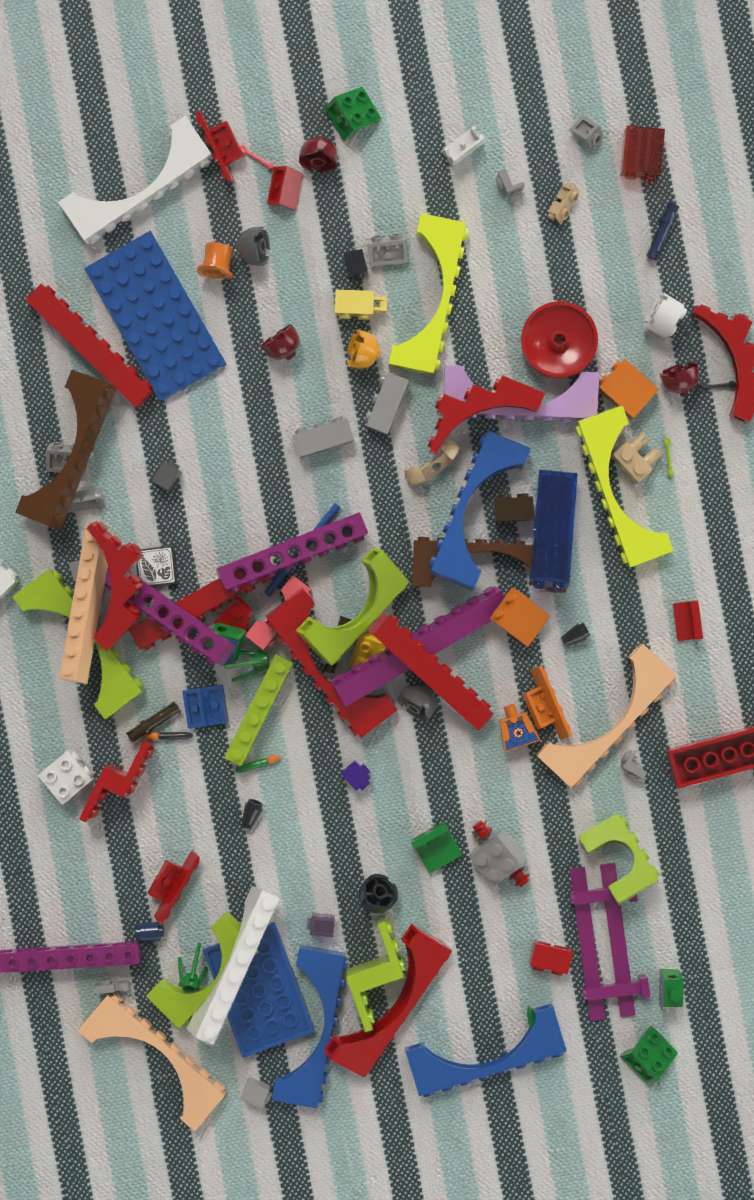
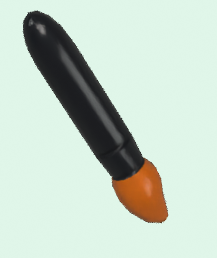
(169, 735)

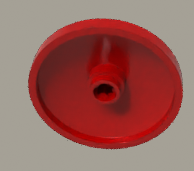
(559, 339)

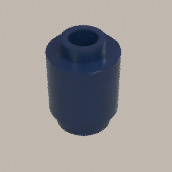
(149, 932)

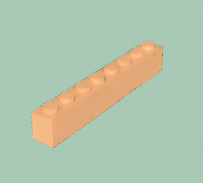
(84, 612)

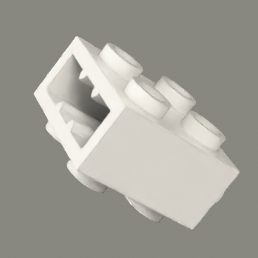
(66, 776)

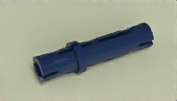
(666, 223)

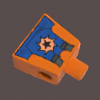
(516, 729)

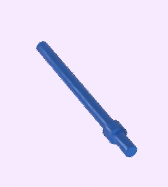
(278, 579)

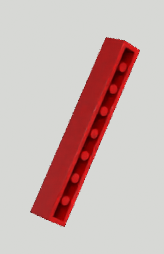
(89, 346)
(197, 604)
(430, 671)

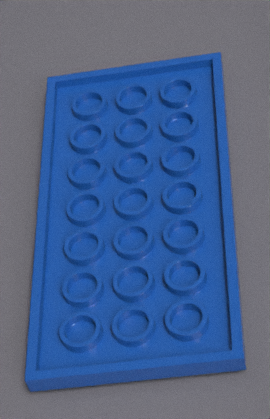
(155, 316)

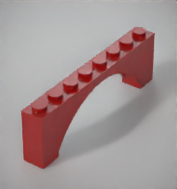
(362, 714)
(362, 1049)

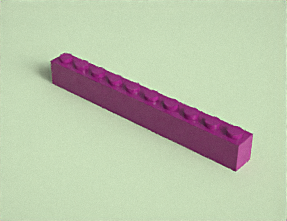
(436, 636)

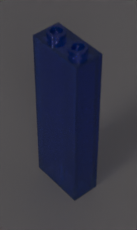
(553, 530)

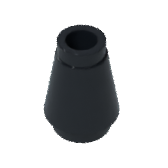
(575, 635)
(251, 813)

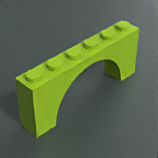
(384, 585)
(179, 1005)

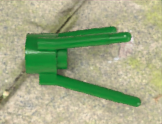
(259, 662)
(190, 982)

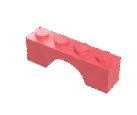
(260, 632)

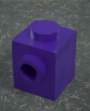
(357, 775)

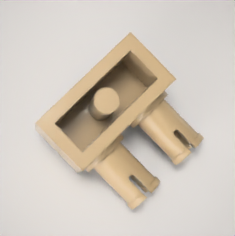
(631, 462)

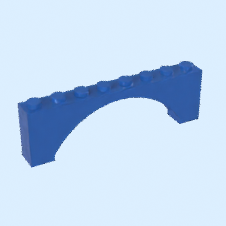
(453, 559)
(437, 1073)
(304, 1083)

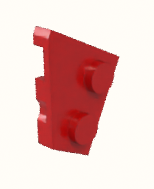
(236, 615)

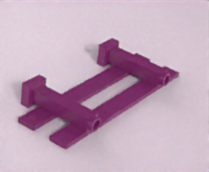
(623, 986)

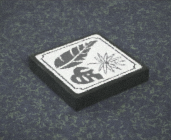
(157, 566)

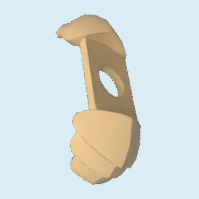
(422, 475)

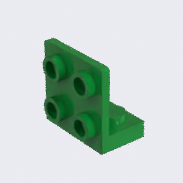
(352, 112)
(436, 847)
(650, 1056)

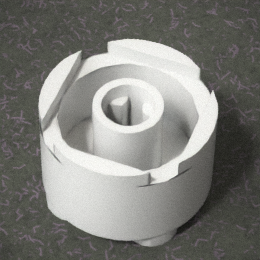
(664, 316)

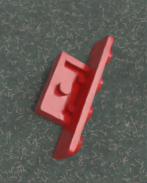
(223, 144)
(170, 883)

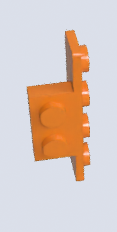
(544, 705)

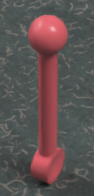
(270, 166)

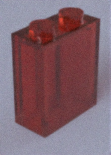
(642, 153)

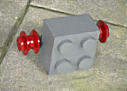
(498, 856)

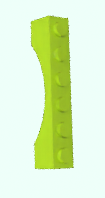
(258, 709)

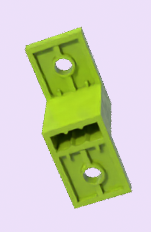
(375, 973)

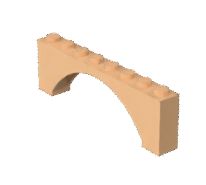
(649, 680)
(199, 1090)

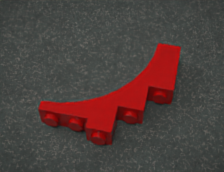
(732, 334)
(507, 394)
(124, 585)

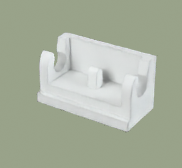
(463, 146)

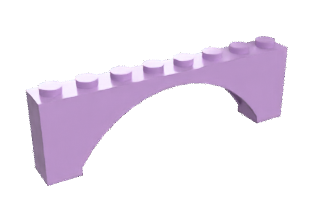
(575, 404)

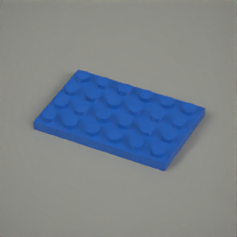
(269, 1000)

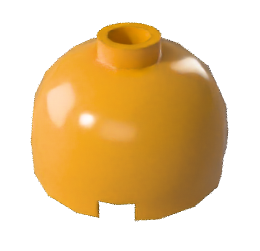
(363, 350)

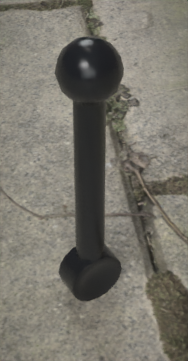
(699, 387)

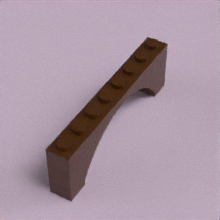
(91, 403)
(425, 549)

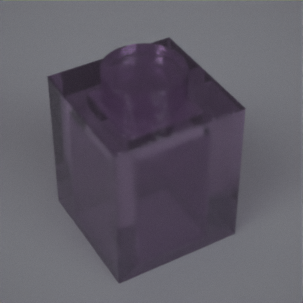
(321, 924)

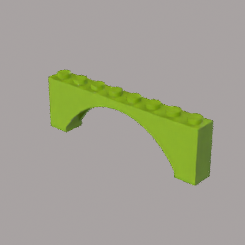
(117, 683)

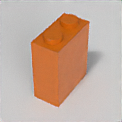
(627, 388)
(520, 617)

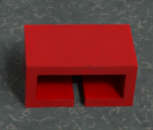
(550, 958)

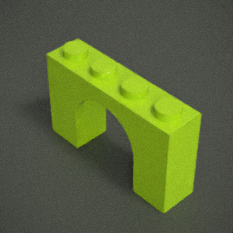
(616, 831)

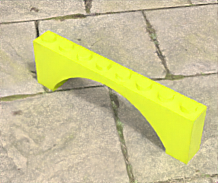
(445, 240)
(599, 436)

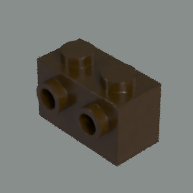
(513, 509)

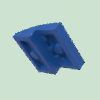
(205, 706)

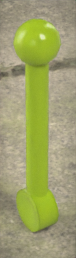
(667, 441)

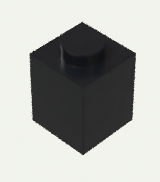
(355, 264)

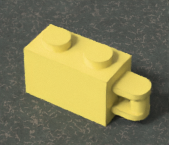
(358, 304)

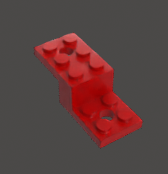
(117, 781)

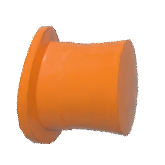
(216, 261)

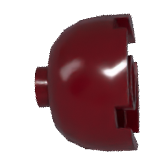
(318, 154)
(282, 344)
(680, 378)

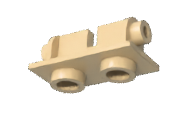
(568, 194)

